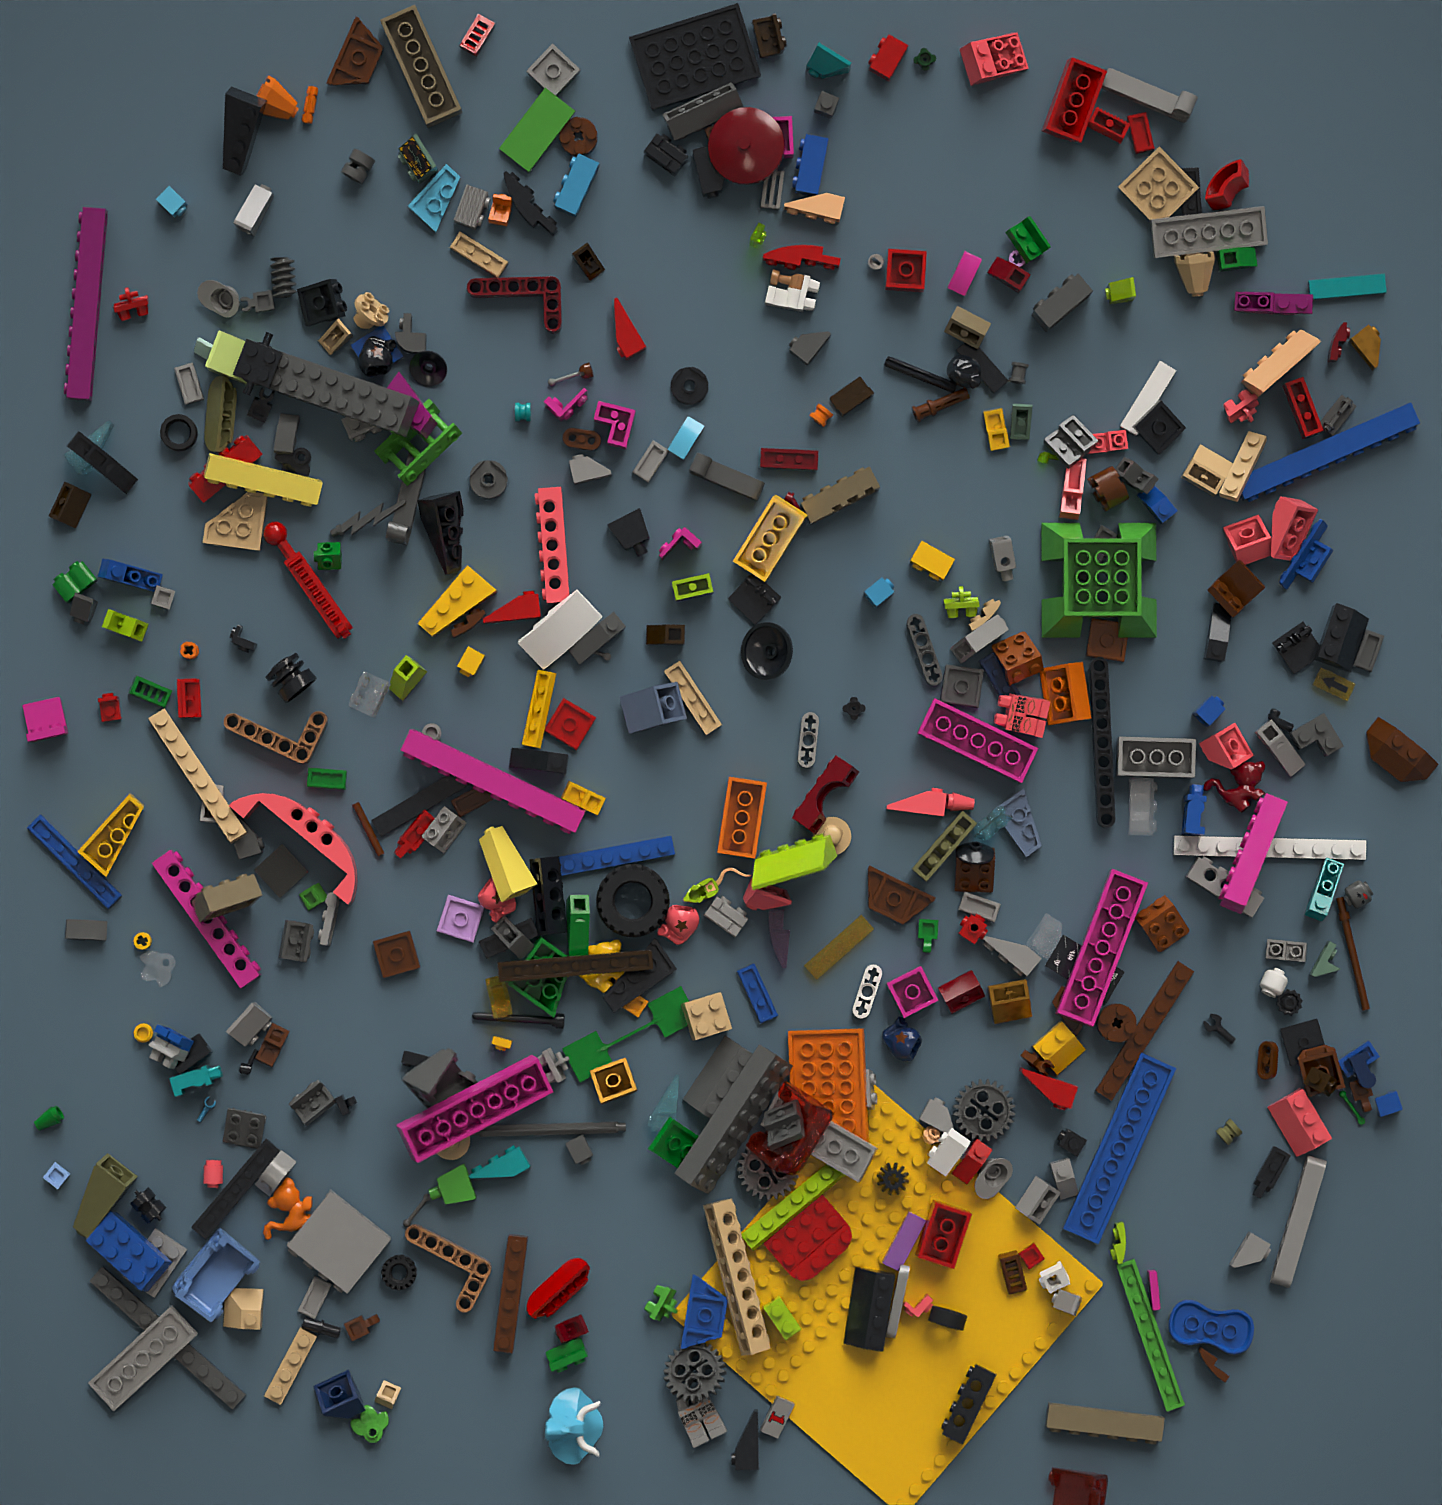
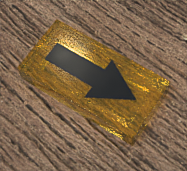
(1333, 684)

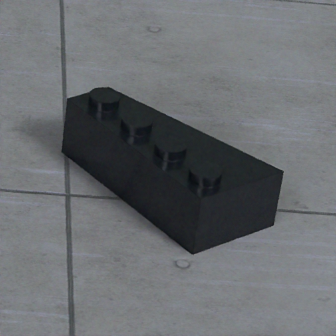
(241, 126)

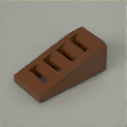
(1012, 1255)

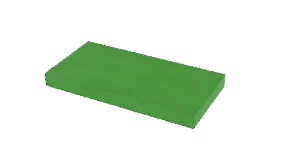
(537, 129)

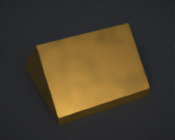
(613, 1081)

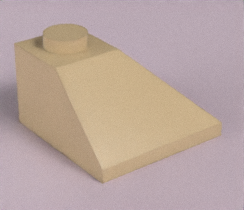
(244, 1308)

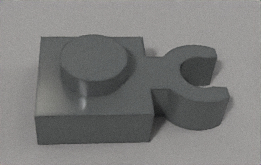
(261, 301)

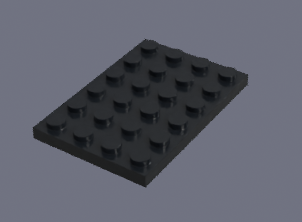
(694, 56)

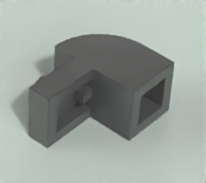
(407, 340)
(1135, 476)

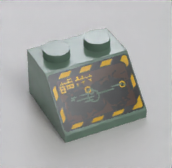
(418, 159)

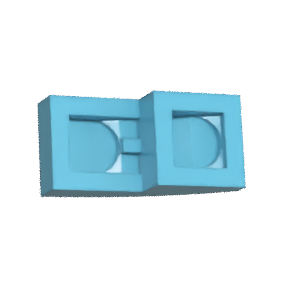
(686, 437)

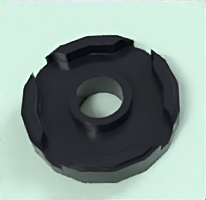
(689, 374)

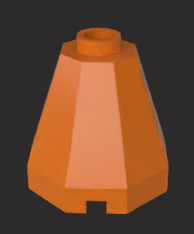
(279, 101)

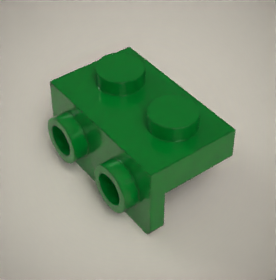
(565, 1354)

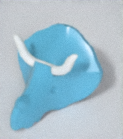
(573, 1426)

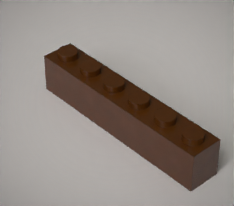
(510, 1293)

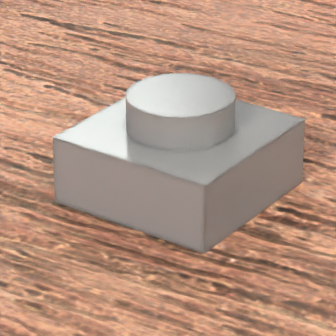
(163, 597)

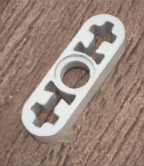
(867, 976)

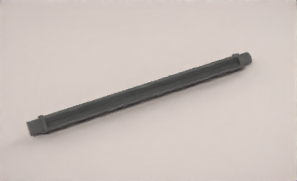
(551, 1129)

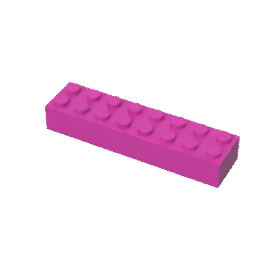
(1101, 948)
(474, 1108)

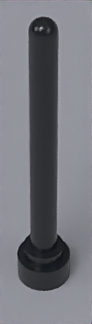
(557, 1021)

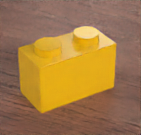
(932, 561)

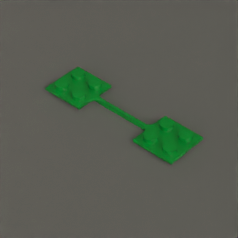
(592, 1053)

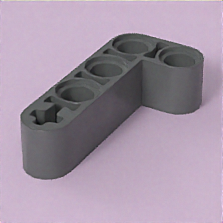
(726, 477)

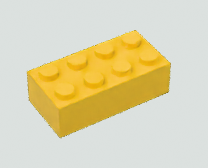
(770, 538)

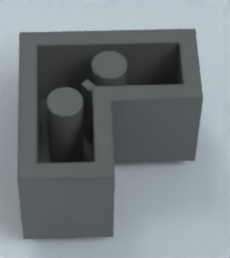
(1321, 732)

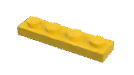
(539, 709)

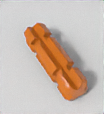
(310, 103)

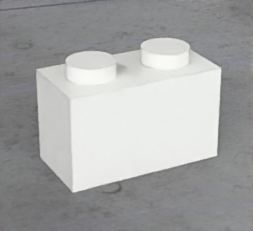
(948, 1152)

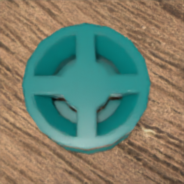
(522, 411)

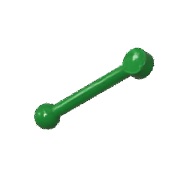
(1360, 1120)

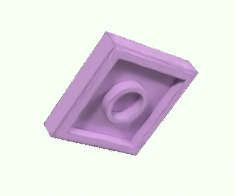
(460, 918)

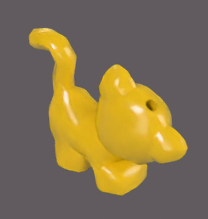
(603, 981)

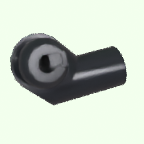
(1281, 724)

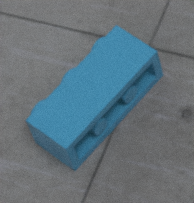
(576, 185)

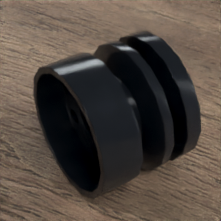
(291, 678)

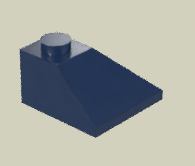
(339, 1396)

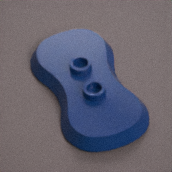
(1196, 1324)

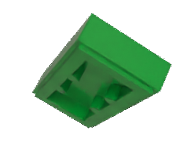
(327, 778)

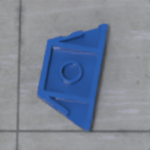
(704, 1314)

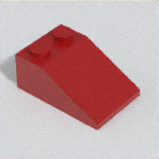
(1055, 1090)

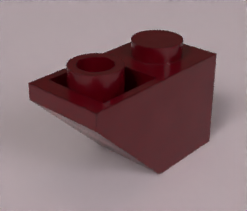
(1009, 274)

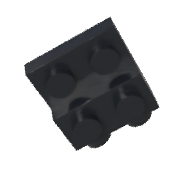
(322, 302)

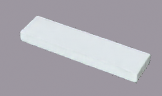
(1148, 396)

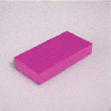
(1154, 1290)

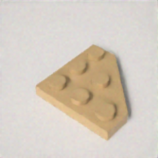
(239, 523)

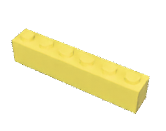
(263, 479)

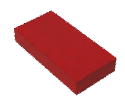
(1140, 132)

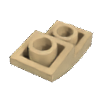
(989, 609)

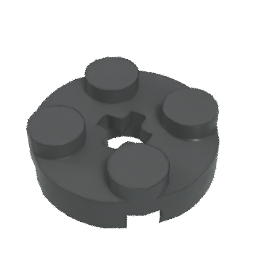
(499, 479)

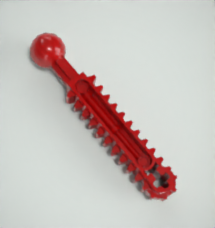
(276, 534)

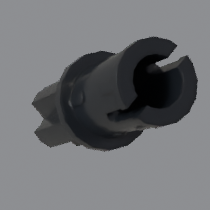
(321, 1327)

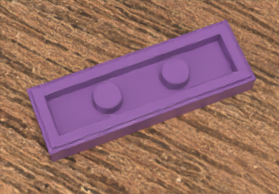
(904, 1241)

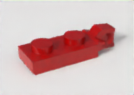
(412, 837)

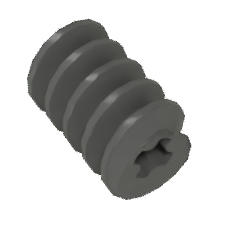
(283, 275)

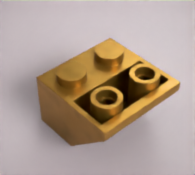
(1010, 1001)

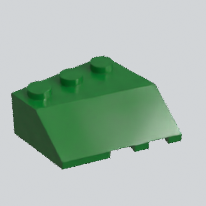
(544, 991)

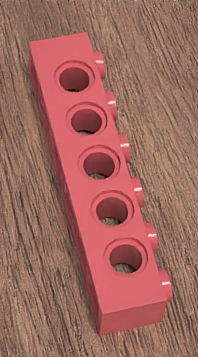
(554, 496)

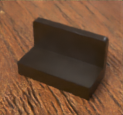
(851, 396)
(70, 505)

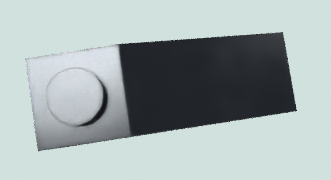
(1218, 634)
(539, 760)
(747, 1447)

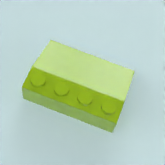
(793, 861)

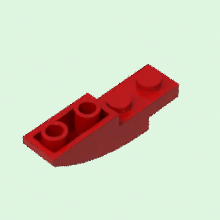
(793, 255)

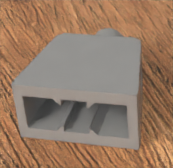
(1001, 548)

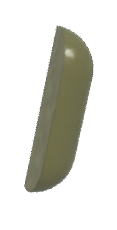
(220, 414)

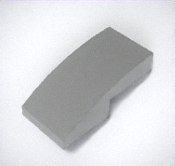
(1286, 950)

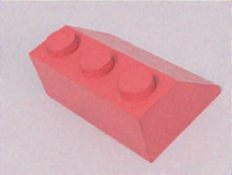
(1299, 1122)

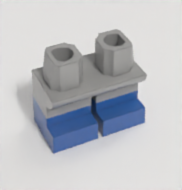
(170, 1044)

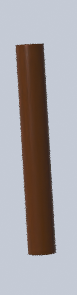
(368, 829)

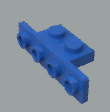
(1309, 558)

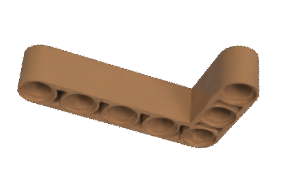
(295, 747)
(472, 1268)

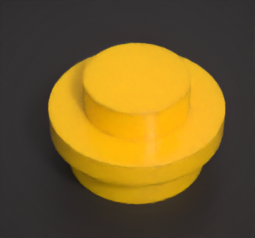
(143, 1032)

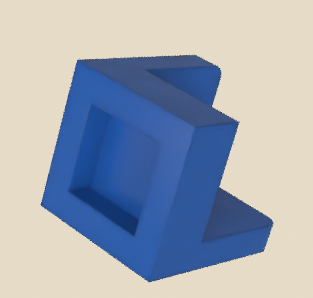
(1388, 1103)

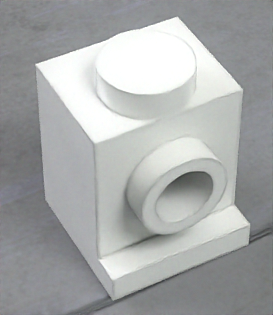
(1053, 1284)

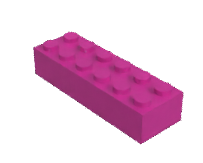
(977, 741)
(1251, 857)

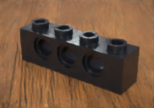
(548, 896)
(959, 1433)

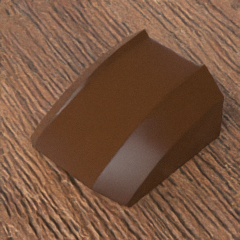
(1324, 1059)

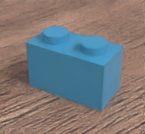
(879, 592)

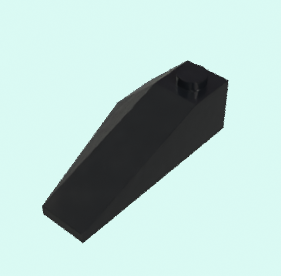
(441, 520)

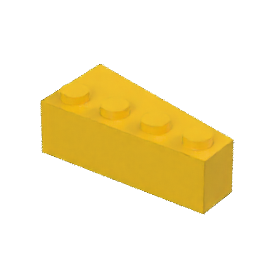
(460, 597)
(110, 837)

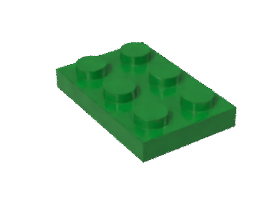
(673, 1142)

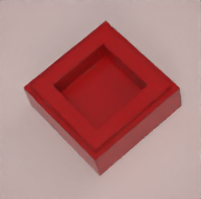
(1031, 1256)

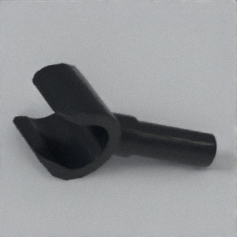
(246, 1068)

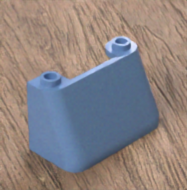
(214, 1274)

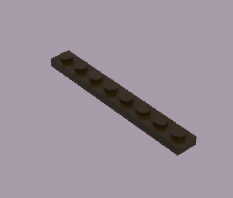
(575, 965)

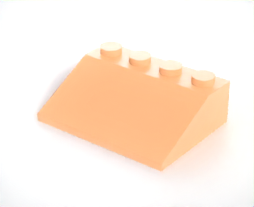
(1280, 362)

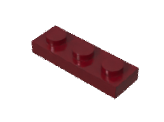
(789, 459)

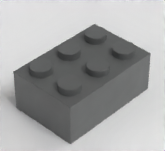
(1061, 301)

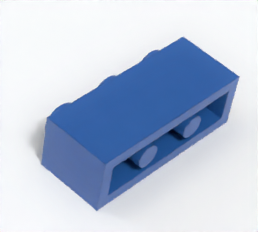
(810, 165)

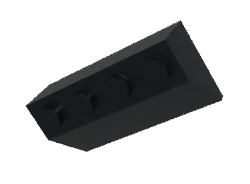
(869, 1309)

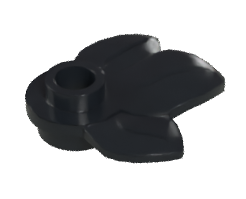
(293, 465)

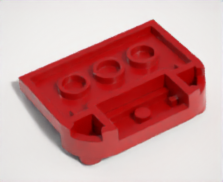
(810, 1240)

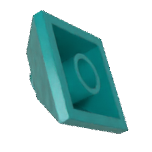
(827, 63)

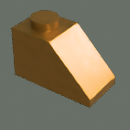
(1367, 345)

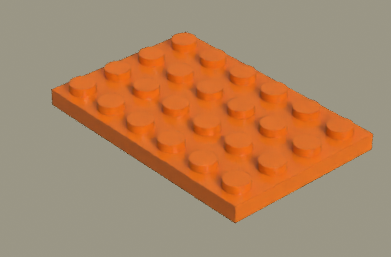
(833, 1071)

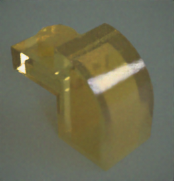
(499, 997)

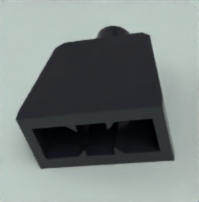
(631, 532)

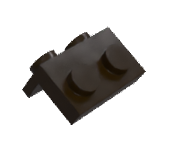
(769, 36)

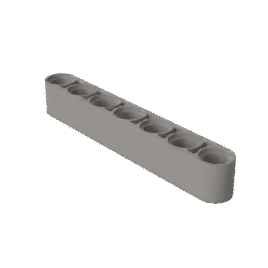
(1298, 1221)

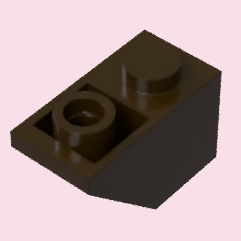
(665, 634)

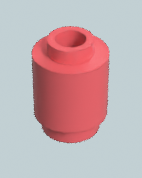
(213, 1173)

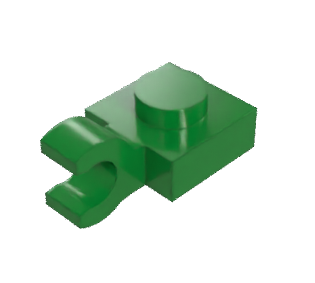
(927, 930)

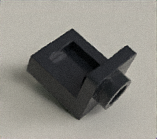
(244, 645)

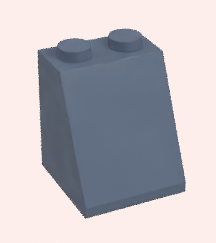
(653, 707)

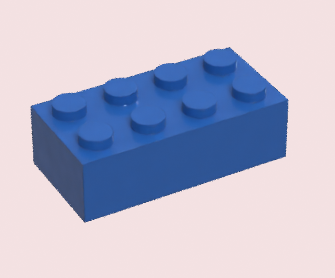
(129, 1251)

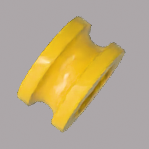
(144, 935)

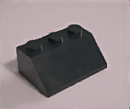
(1342, 637)

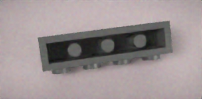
(702, 111)

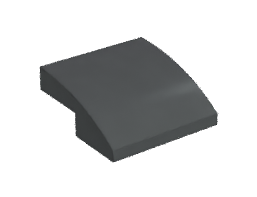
(1070, 441)
(784, 1124)

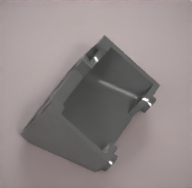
(438, 1078)

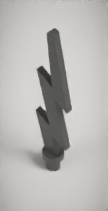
(357, 524)

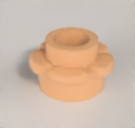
(929, 1138)

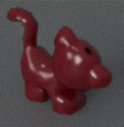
(1247, 777)

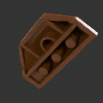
(1398, 753)

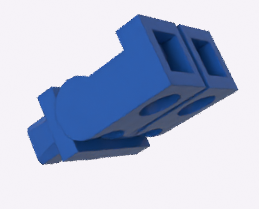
(1193, 810)

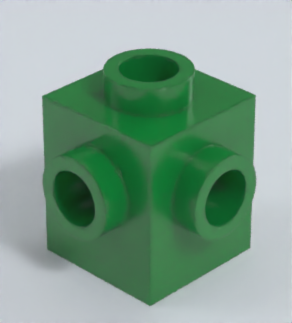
(328, 555)

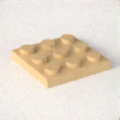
(1158, 186)

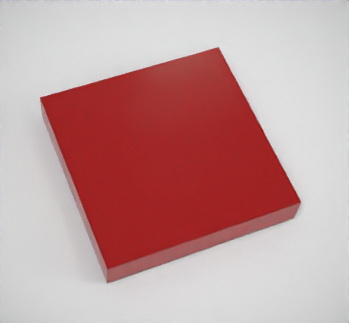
(570, 724)

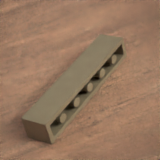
(1104, 1421)

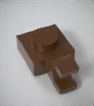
(1034, 1061)
(1362, 1094)
(359, 1327)

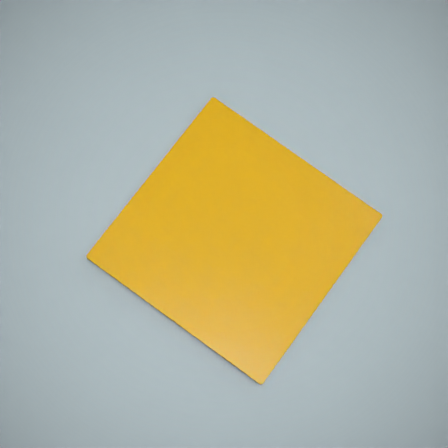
(887, 1407)

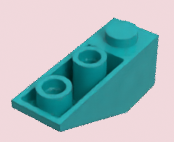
(1324, 890)
(505, 1166)

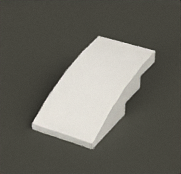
(560, 629)

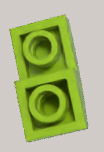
(1119, 1248)

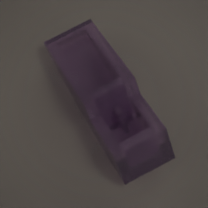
(779, 936)

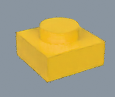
(501, 1043)

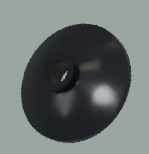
(428, 375)
(975, 853)

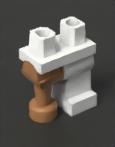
(795, 296)

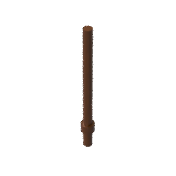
(1344, 917)

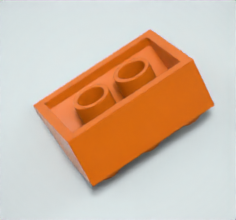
(1067, 693)

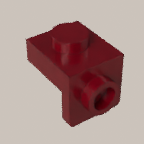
(571, 1328)

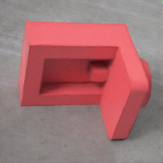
(923, 1306)

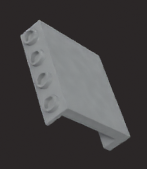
(338, 1242)

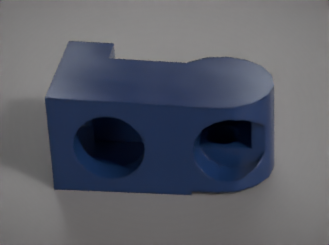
(1361, 1070)

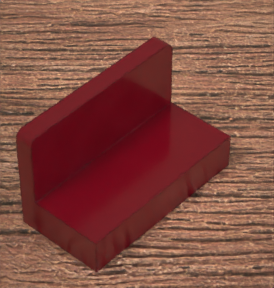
(961, 991)

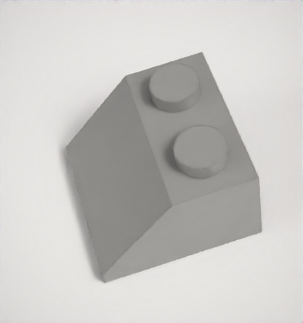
(250, 1024)

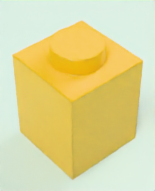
(470, 662)

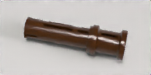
(932, 407)

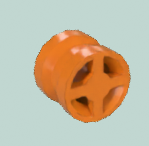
(821, 415)

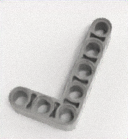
(1147, 95)

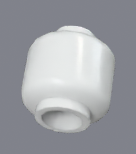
(1273, 982)

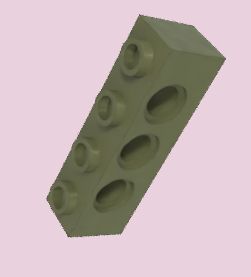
(944, 846)

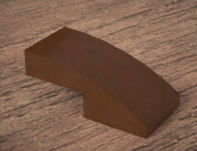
(272, 1045)
(1210, 1360)

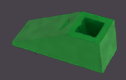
(578, 924)

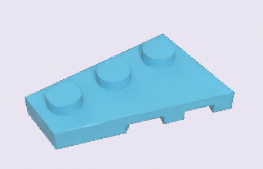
(435, 197)

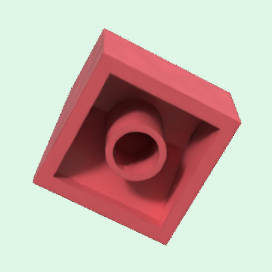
(1248, 540)

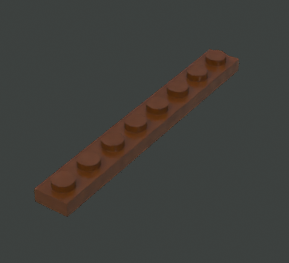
(1144, 1030)

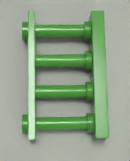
(394, 443)

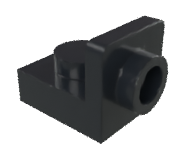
(1071, 1141)

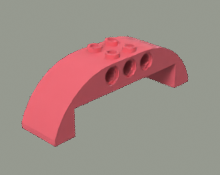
(285, 809)

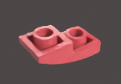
(1110, 442)

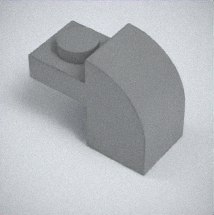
(275, 1173)

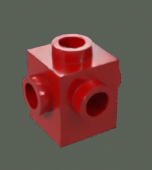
(966, 931)

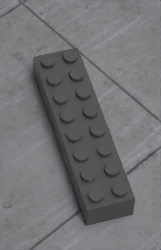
(344, 394)
(733, 1119)

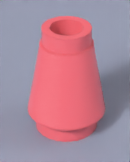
(958, 802)

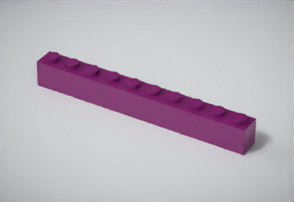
(86, 304)

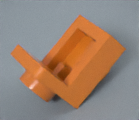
(500, 209)

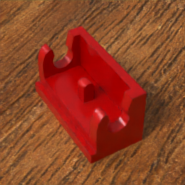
(189, 698)

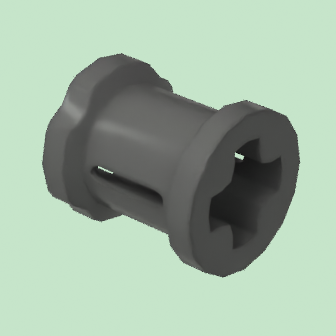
(1018, 373)

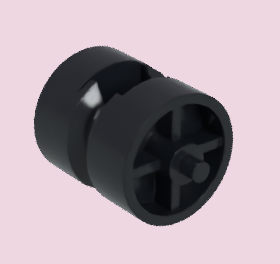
(148, 1205)

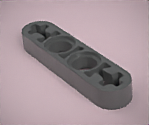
(921, 650)

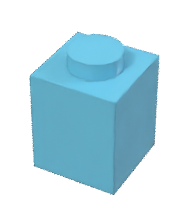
(172, 202)

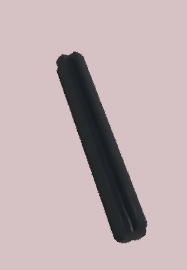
(920, 374)

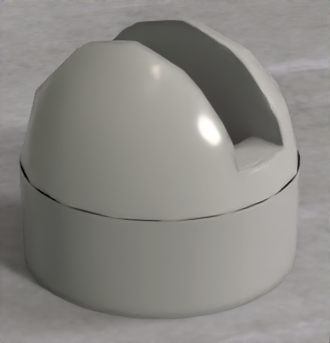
(874, 265)

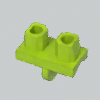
(958, 601)

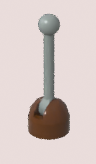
(585, 372)

